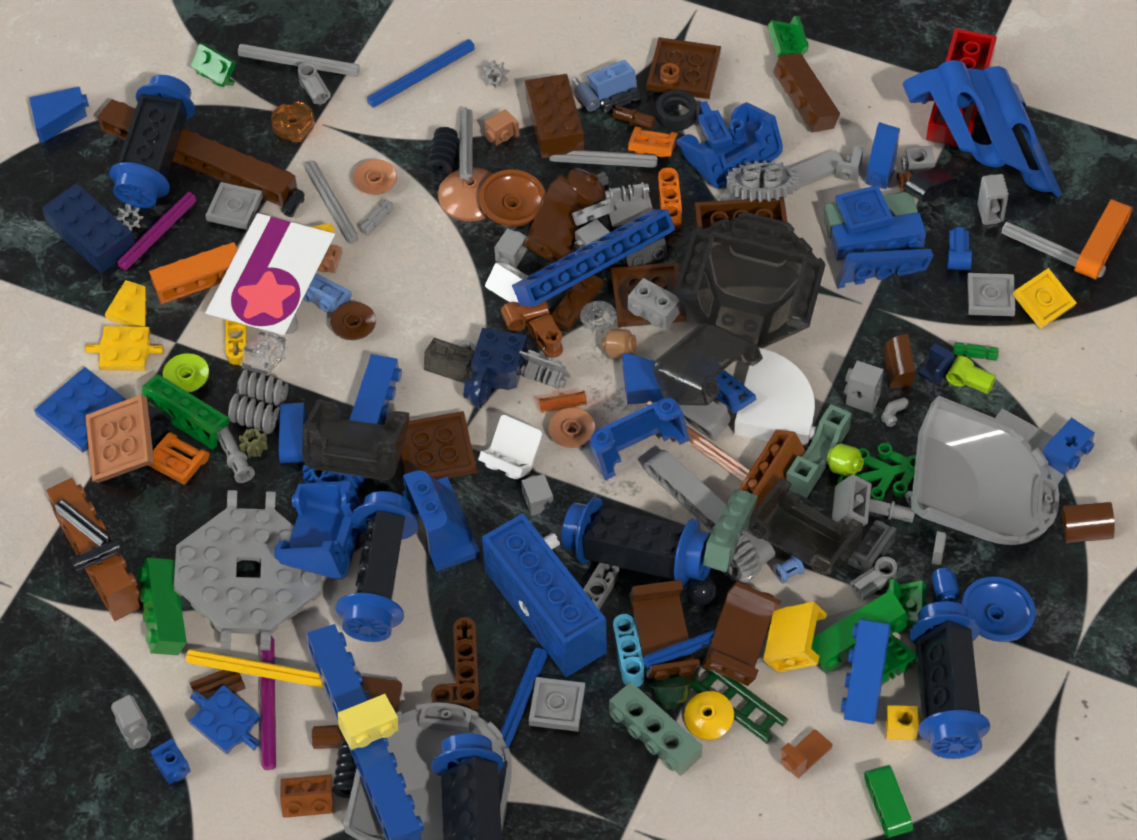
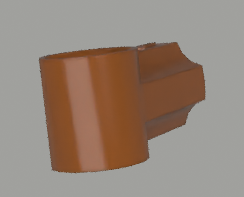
(518, 316)

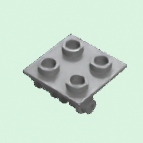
(629, 203)
(536, 368)

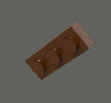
(578, 296)

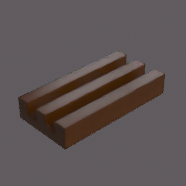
(216, 681)

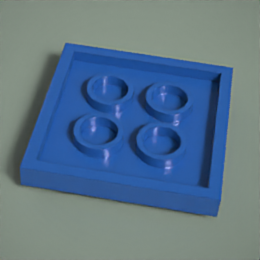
(69, 404)

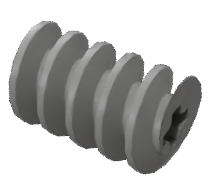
(262, 390)
(253, 415)

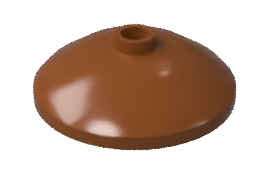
(511, 189)

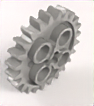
(778, 181)

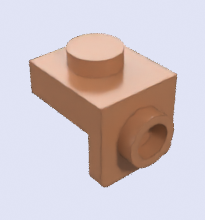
(331, 259)

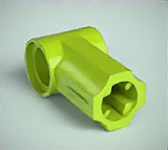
(965, 373)

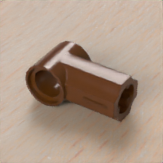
(326, 737)

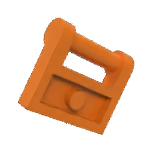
(652, 142)
(173, 463)

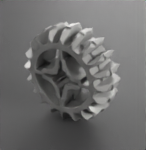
(745, 561)

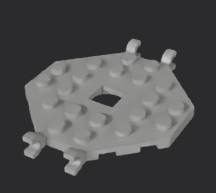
(242, 604)

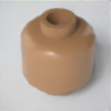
(618, 343)

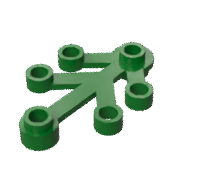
(887, 472)

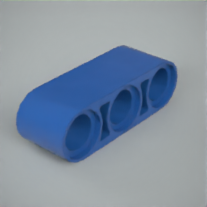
(291, 432)

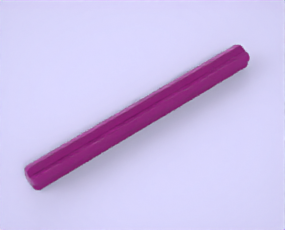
(268, 712)

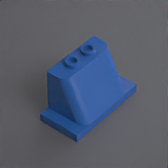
(446, 526)

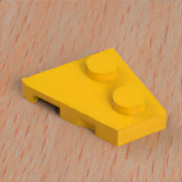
(129, 306)

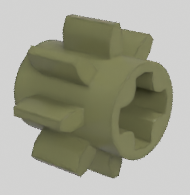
(253, 442)

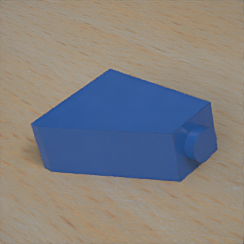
(57, 111)
(640, 380)

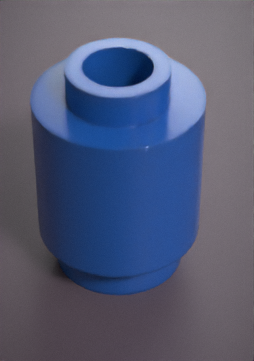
(945, 585)

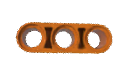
(670, 195)

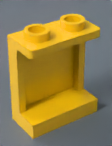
(792, 637)

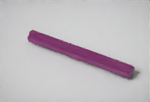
(156, 230)

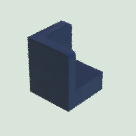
(938, 364)

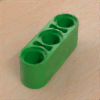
(888, 801)

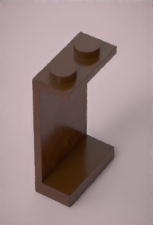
(554, 223)
(661, 625)
(740, 633)

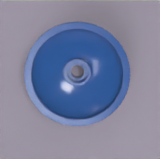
(1003, 600)

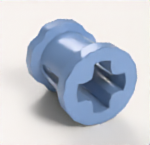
(788, 569)

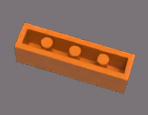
(192, 273)

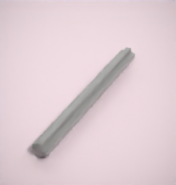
(296, 59)

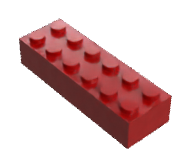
(976, 52)

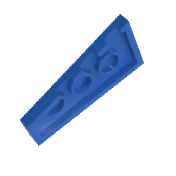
(881, 265)

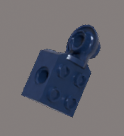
(494, 364)

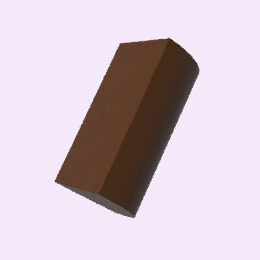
(899, 362)
(1088, 522)

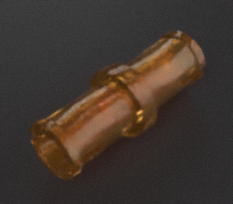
(562, 401)

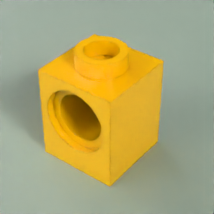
(898, 731)

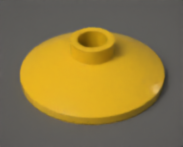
(714, 725)

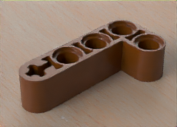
(463, 665)

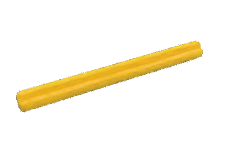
(254, 668)

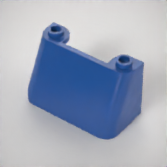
(761, 144)
(660, 417)
(323, 530)

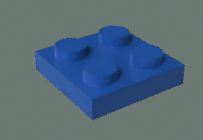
(864, 209)

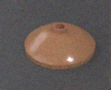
(461, 197)

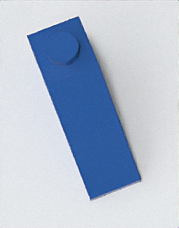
(883, 156)

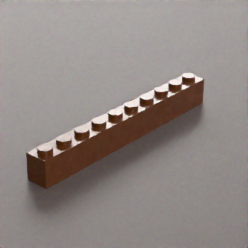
(210, 157)

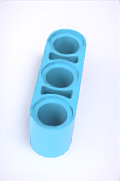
(628, 640)

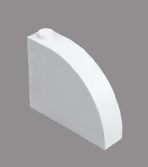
(782, 401)

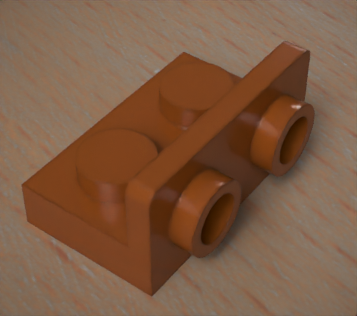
(306, 796)

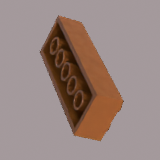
(111, 577)

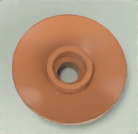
(374, 177)
(571, 420)

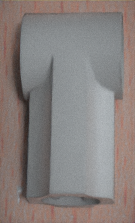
(312, 83)
(874, 579)

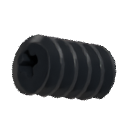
(443, 151)
(344, 772)

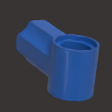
(959, 255)

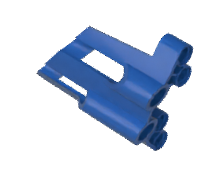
(1000, 107)

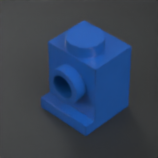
(170, 761)

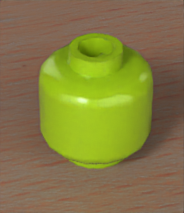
(844, 460)

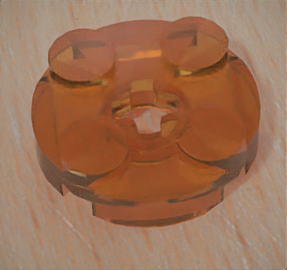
(296, 130)

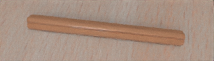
(715, 453)

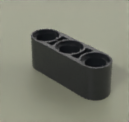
(930, 184)

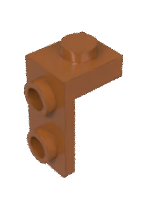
(805, 754)

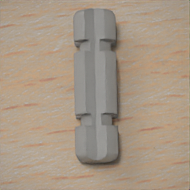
(376, 217)

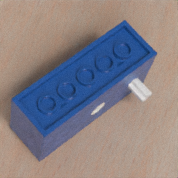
(545, 594)

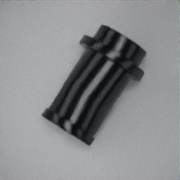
(295, 198)

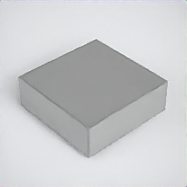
(938, 548)

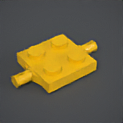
(124, 348)

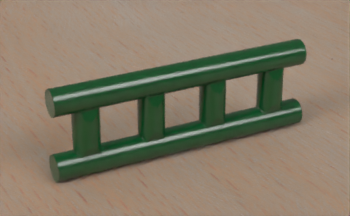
(753, 703)

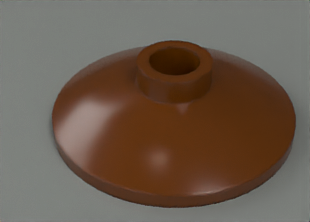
(587, 185)
(353, 314)

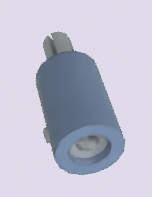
(586, 94)

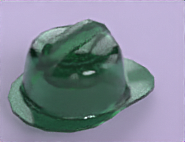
(673, 690)

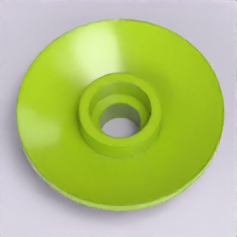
(187, 365)

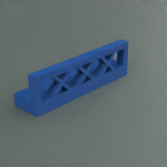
(729, 395)

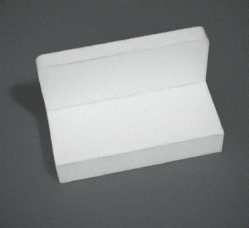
(502, 279)

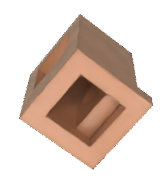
(501, 127)

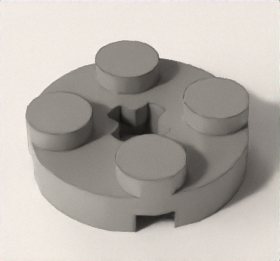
(594, 211)

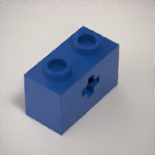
(1068, 446)

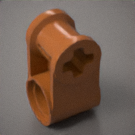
(546, 335)

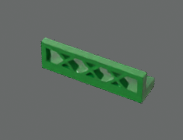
(186, 407)

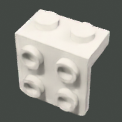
(513, 447)

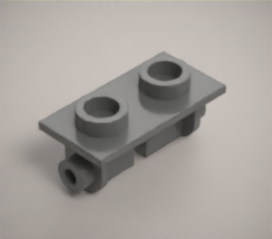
(648, 255)

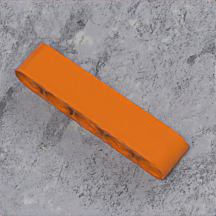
(1103, 239)

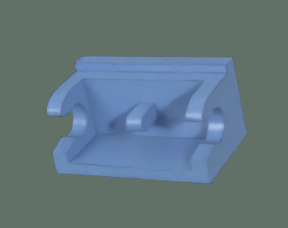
(612, 80)

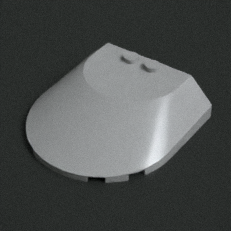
(981, 476)
(414, 748)

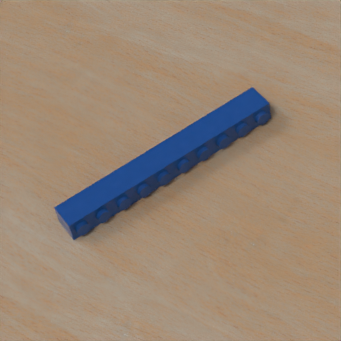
(374, 761)

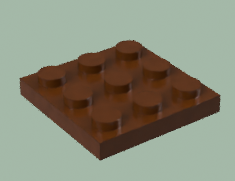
(695, 62)
(627, 278)
(439, 446)

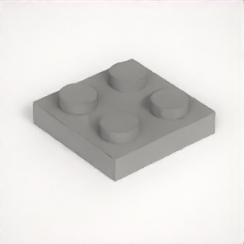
(234, 205)
(991, 294)
(557, 704)

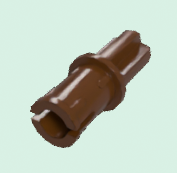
(634, 117)

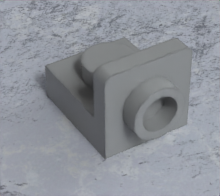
(850, 169)

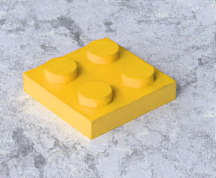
(1044, 298)

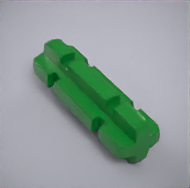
(975, 351)

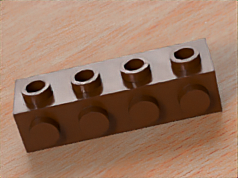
(806, 92)

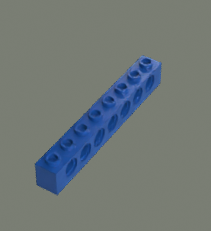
(593, 257)

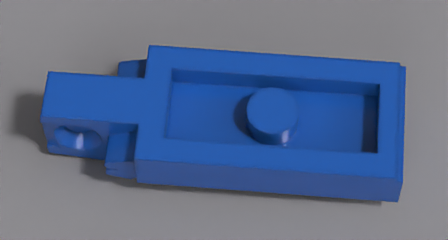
(713, 127)

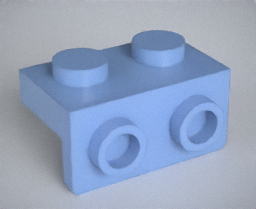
(326, 294)

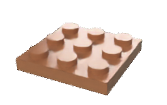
(119, 438)

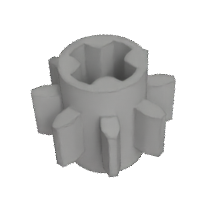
(493, 79)
(125, 213)

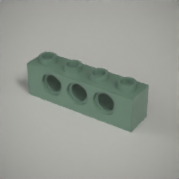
(631, 700)

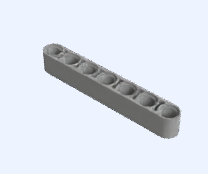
(696, 497)

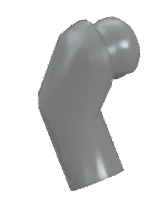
(892, 407)

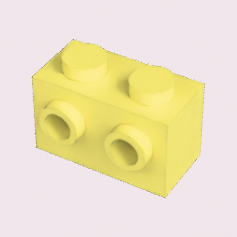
(368, 722)

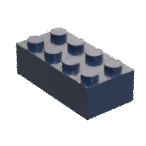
(88, 227)

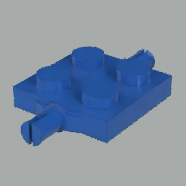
(225, 720)

